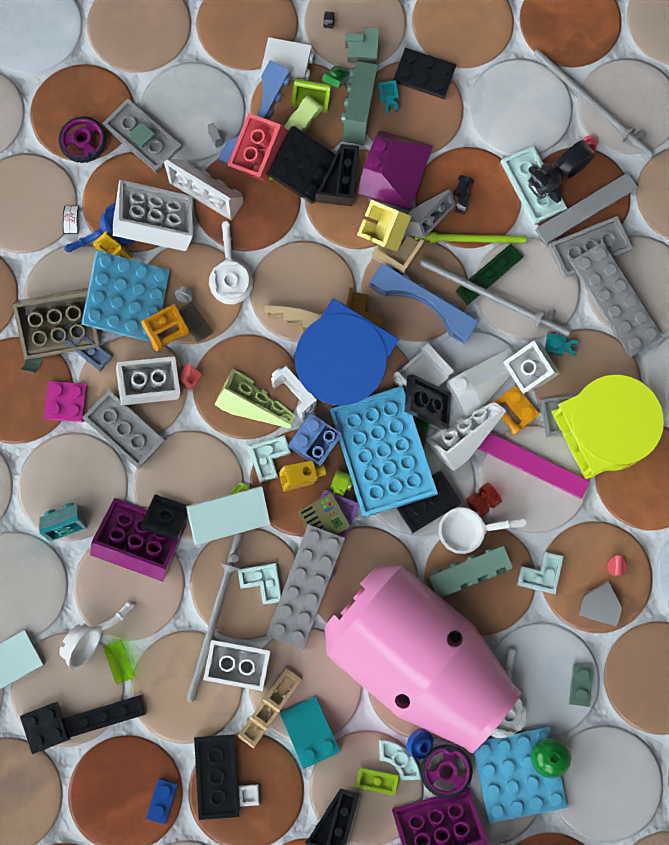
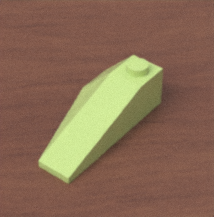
(245, 400)

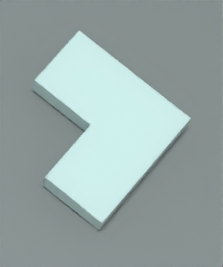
(265, 453)
(264, 576)
(544, 579)

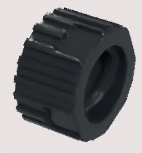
(329, 20)

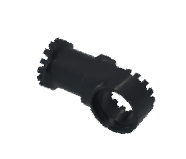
(462, 193)

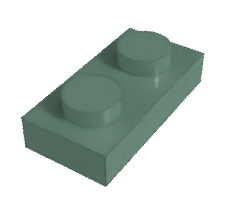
(581, 685)

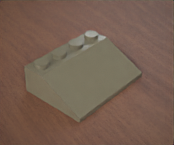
(45, 316)

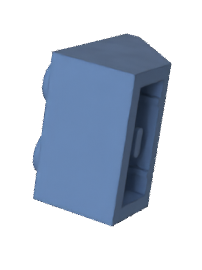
(314, 440)

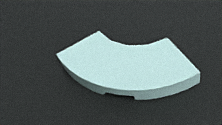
(399, 757)

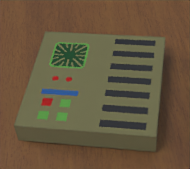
(325, 515)

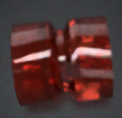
(483, 500)

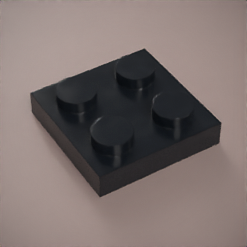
(165, 517)
(45, 727)

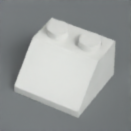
(531, 367)

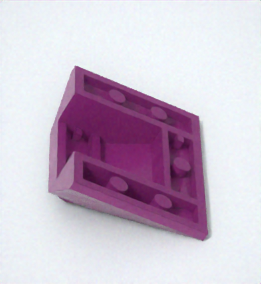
(394, 170)

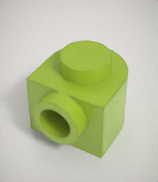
(341, 483)

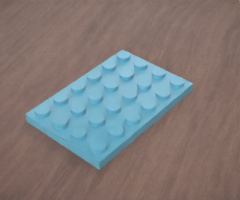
(383, 452)

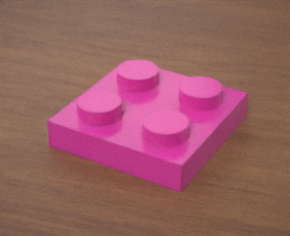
(65, 401)

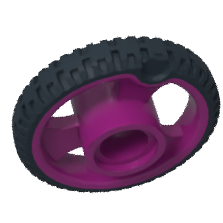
(87, 146)
(429, 777)

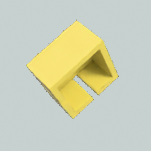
(390, 226)

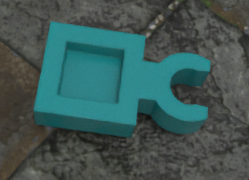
(388, 93)
(556, 345)

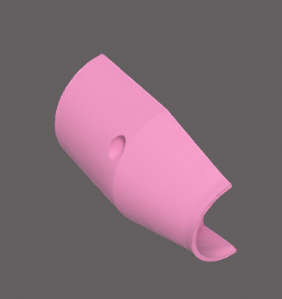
(401, 644)

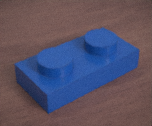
(161, 801)

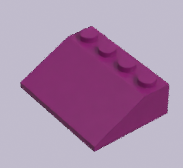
(128, 546)
(440, 822)

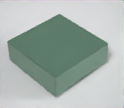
(141, 135)

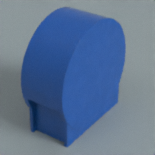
(342, 356)

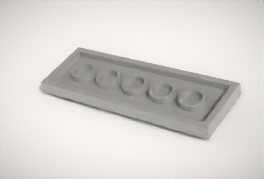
(616, 299)
(305, 586)

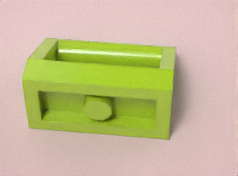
(321, 97)

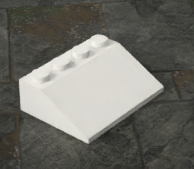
(203, 187)
(153, 215)

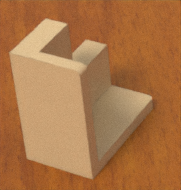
(400, 259)

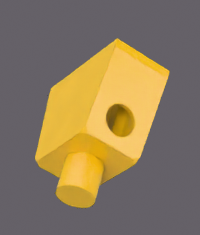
(293, 478)

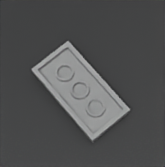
(156, 152)
(574, 245)
(123, 429)

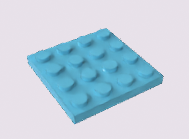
(123, 295)
(509, 780)

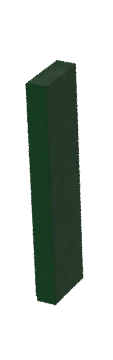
(491, 273)

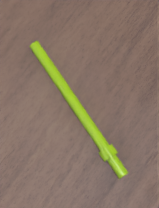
(433, 237)

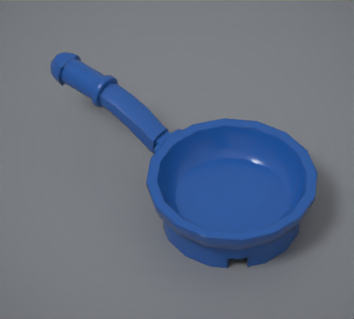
(106, 224)

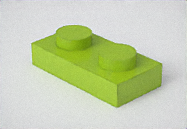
(377, 781)

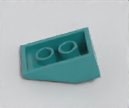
(62, 522)
(309, 732)

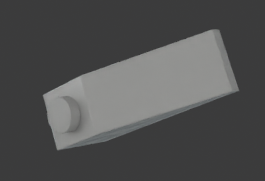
(429, 214)

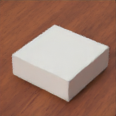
(248, 795)

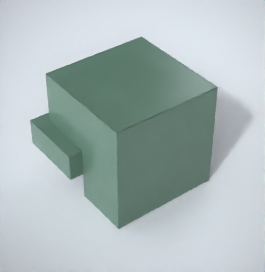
(362, 46)

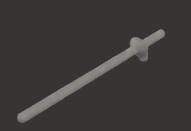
(627, 133)
(537, 317)
(228, 569)

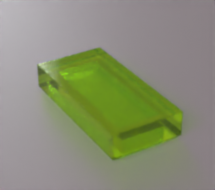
(119, 662)

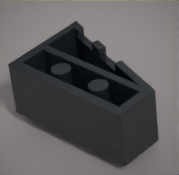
(340, 179)
(338, 820)

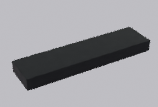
(105, 716)

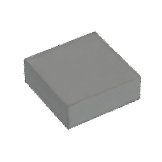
(214, 134)

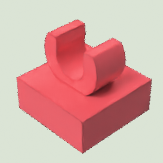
(189, 376)

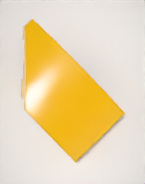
(109, 244)

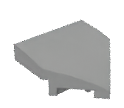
(601, 605)

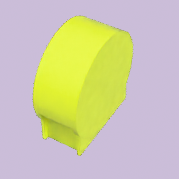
(610, 424)

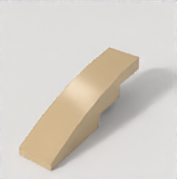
(292, 316)
(269, 708)

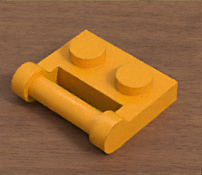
(161, 321)
(520, 407)

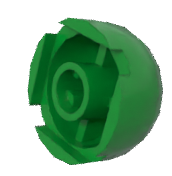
(550, 757)

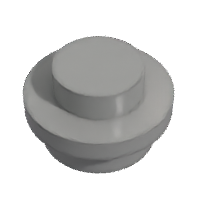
(184, 294)

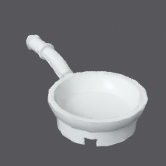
(230, 280)
(464, 530)
(84, 640)
(516, 717)

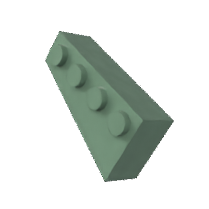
(358, 102)
(472, 572)

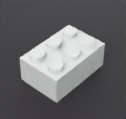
(147, 380)
(237, 665)

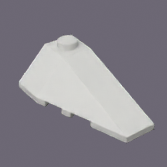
(478, 384)
(461, 440)

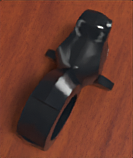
(549, 178)

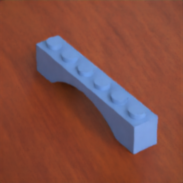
(274, 80)
(390, 283)

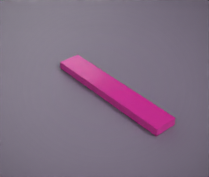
(534, 465)

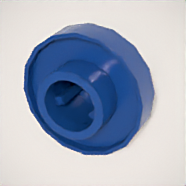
(419, 744)

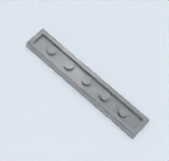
(586, 208)

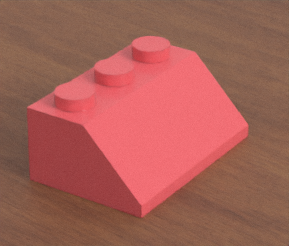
(257, 147)

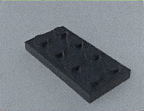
(216, 777)

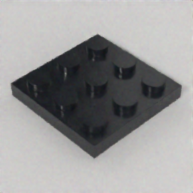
(301, 164)

